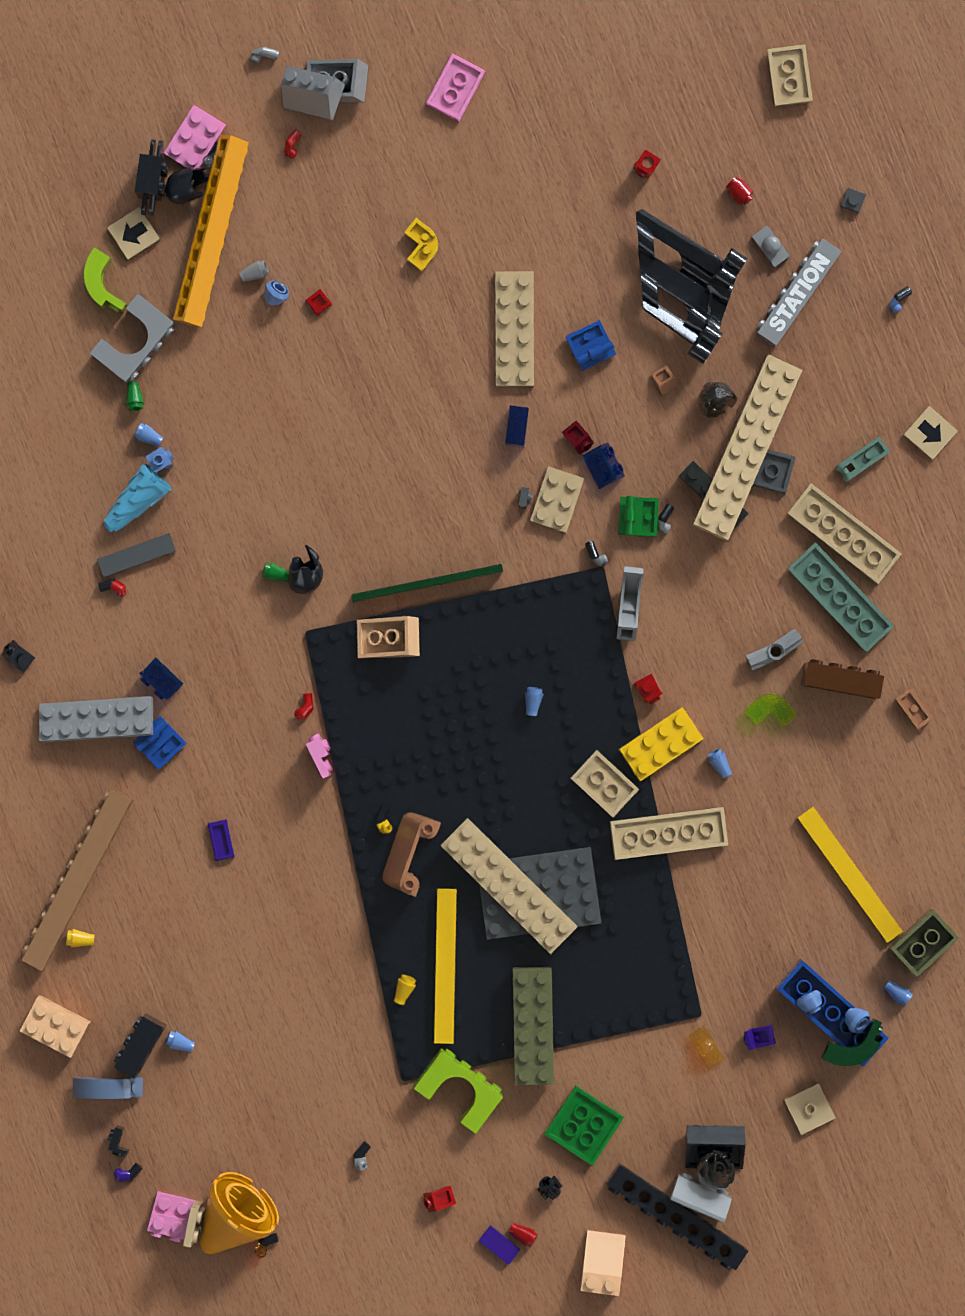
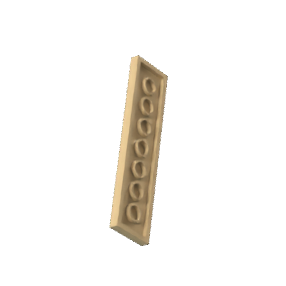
(509, 885)

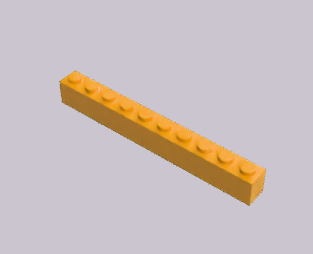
(210, 230)

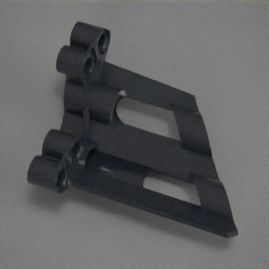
(701, 284)

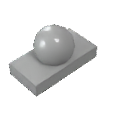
(770, 246)

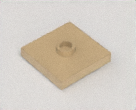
(809, 1108)

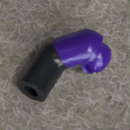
(129, 1175)

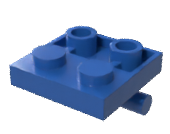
(590, 345)
(162, 744)

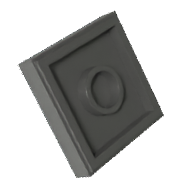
(775, 472)

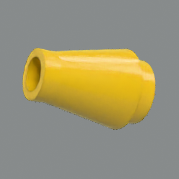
(78, 938)
(404, 988)

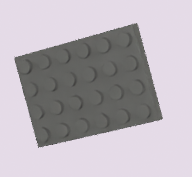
(563, 877)

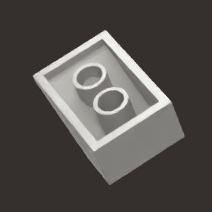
(349, 71)

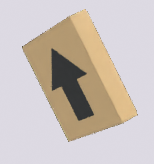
(133, 233)
(930, 432)

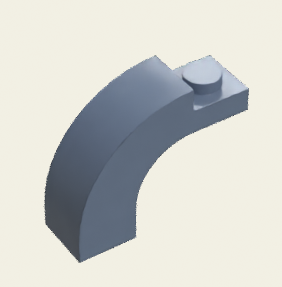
(107, 1087)

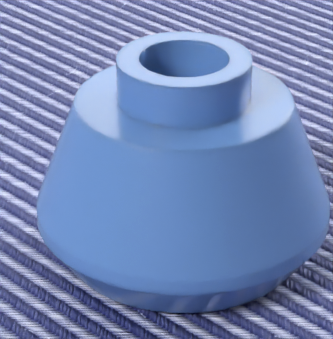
(275, 293)
(810, 1002)
(857, 1019)

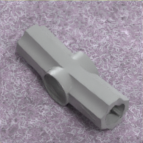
(785, 644)

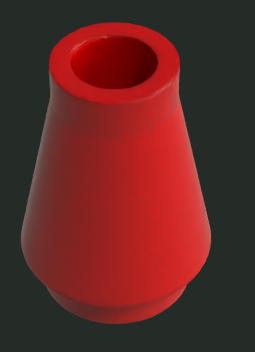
(523, 1234)

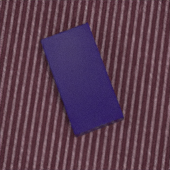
(221, 840)
(499, 1244)

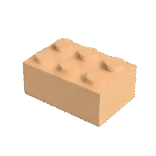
(55, 1026)

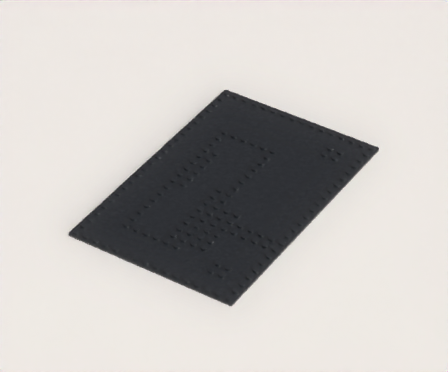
(456, 744)

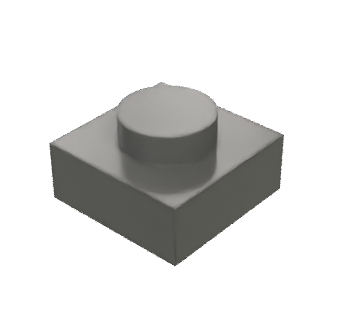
(853, 200)
(525, 497)

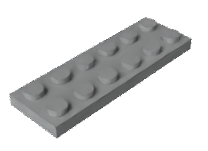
(96, 719)

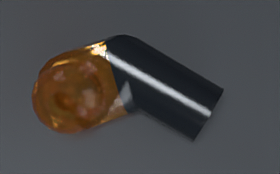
(263, 1244)

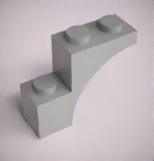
(629, 603)

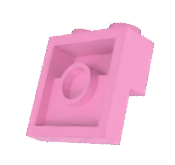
(319, 749)
(170, 1216)

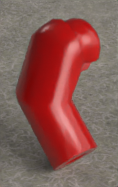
(290, 142)
(306, 709)

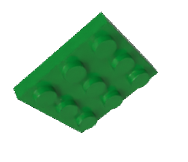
(584, 1125)

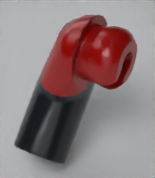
(114, 585)

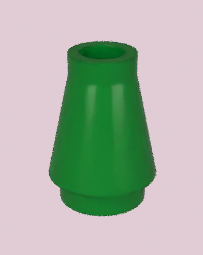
(134, 398)
(274, 572)

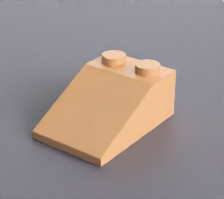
(388, 637)
(602, 1263)

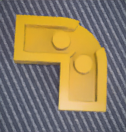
(426, 242)

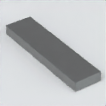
(136, 555)

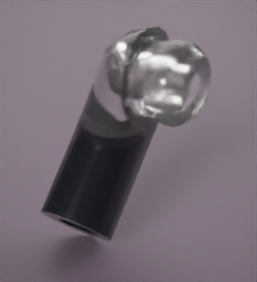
(208, 159)

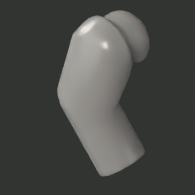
(263, 52)

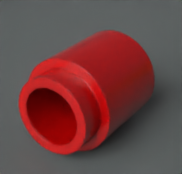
(740, 191)

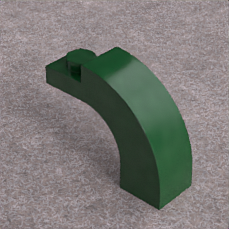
(855, 1054)

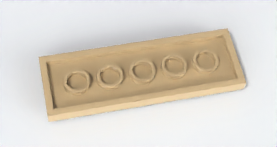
(514, 328)
(844, 533)
(668, 833)

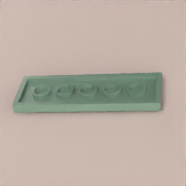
(840, 597)

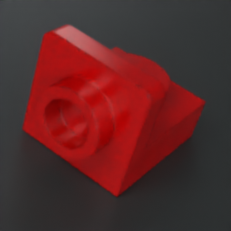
(648, 689)
(439, 1199)

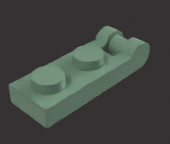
(863, 458)

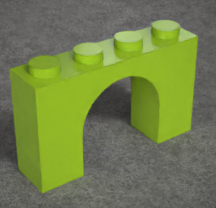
(446, 1066)

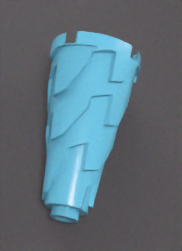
(141, 493)

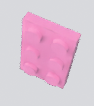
(194, 138)

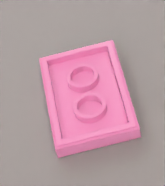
(455, 87)

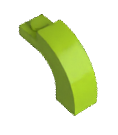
(93, 275)

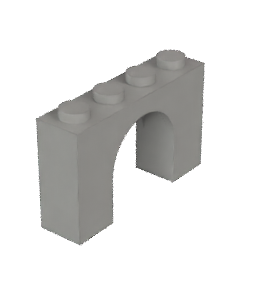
(127, 365)

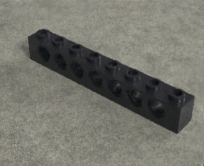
(622, 1174)

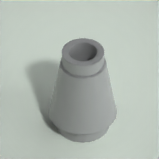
(255, 271)

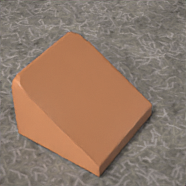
(664, 380)

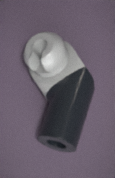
(663, 517)
(593, 554)
(359, 1156)

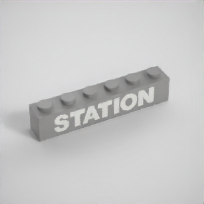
(798, 293)

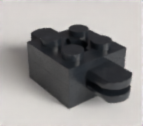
(151, 177)

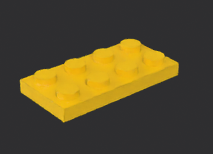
(661, 744)

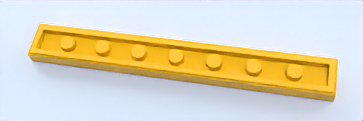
(850, 874)
(445, 966)

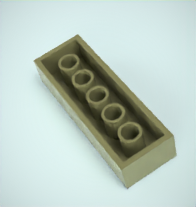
(533, 1025)

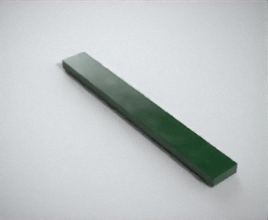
(406, 587)

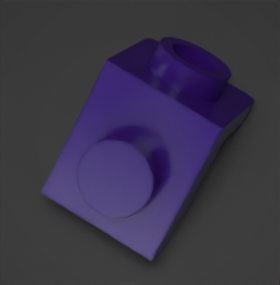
(759, 1037)

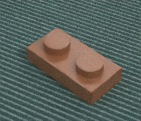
(913, 708)

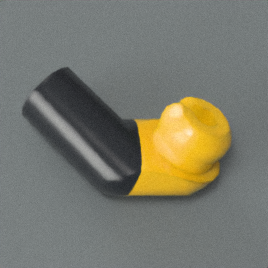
(381, 820)

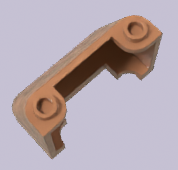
(403, 849)

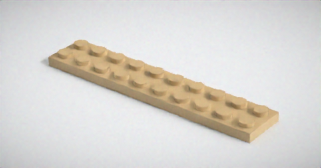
(747, 447)

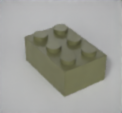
(923, 942)

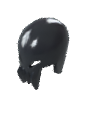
(179, 186)
(307, 576)

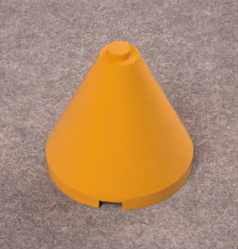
(236, 1214)

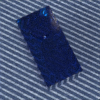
(516, 426)

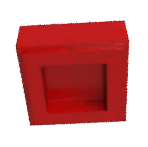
(318, 302)

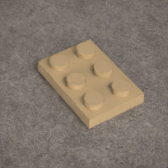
(789, 75)
(557, 499)
(604, 783)
(193, 1230)

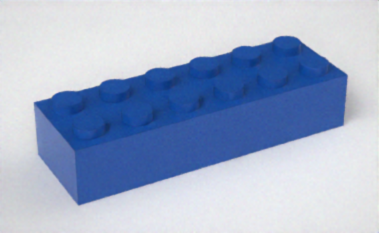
(831, 1016)

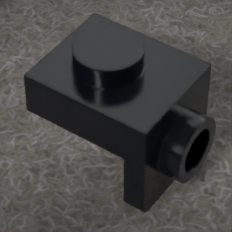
(17, 655)
(115, 1137)

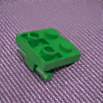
(638, 516)

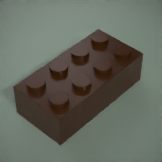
(841, 680)

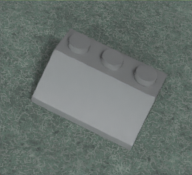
(311, 92)
(695, 1196)

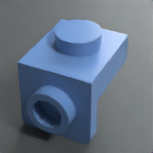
(160, 459)

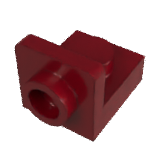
(578, 437)

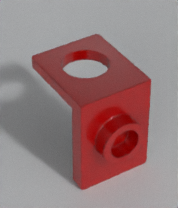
(642, 171)

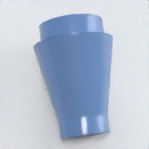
(148, 435)
(533, 698)
(719, 762)
(898, 993)
(179, 1042)

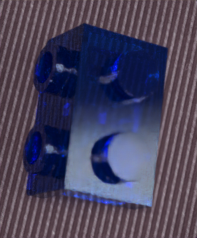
(603, 465)
(161, 679)

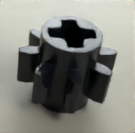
(549, 1187)

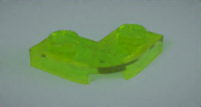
(770, 704)

